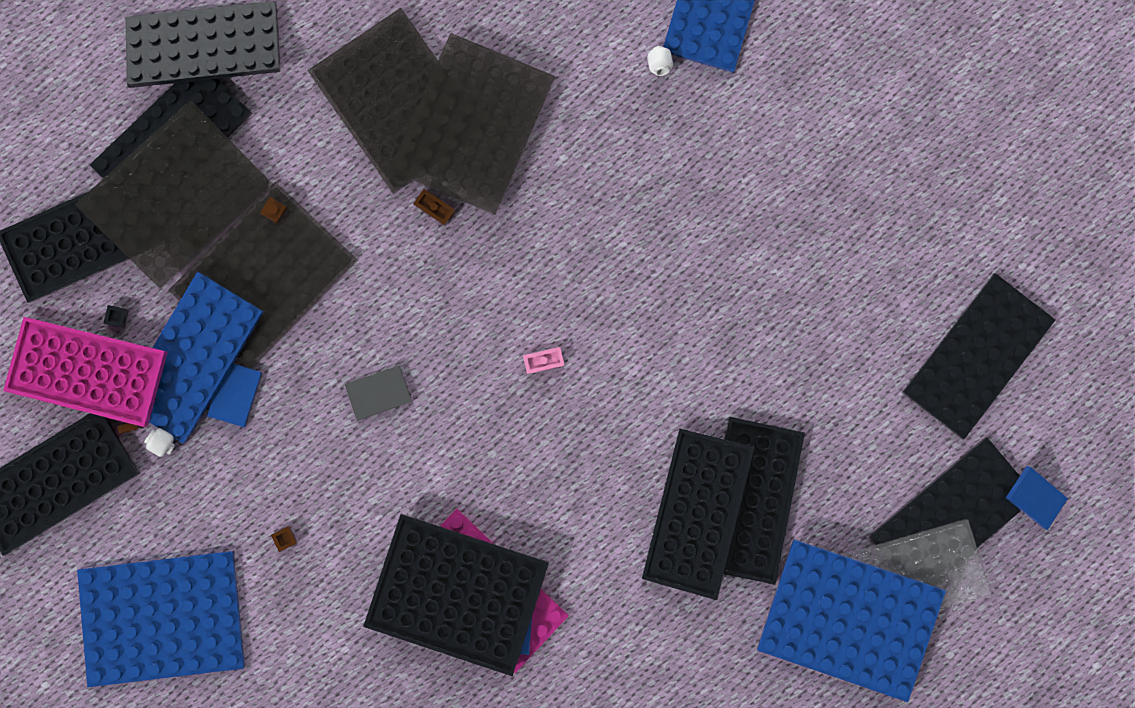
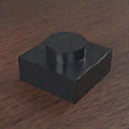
(116, 316)

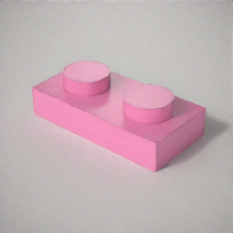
(543, 360)

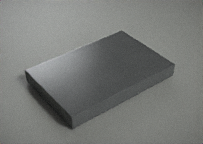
(378, 393)

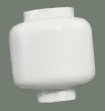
(660, 61)
(159, 442)

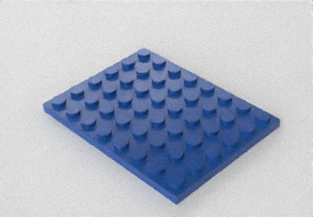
(160, 619)
(851, 620)

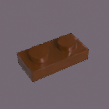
(434, 207)

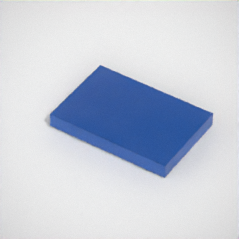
(235, 396)
(1037, 498)

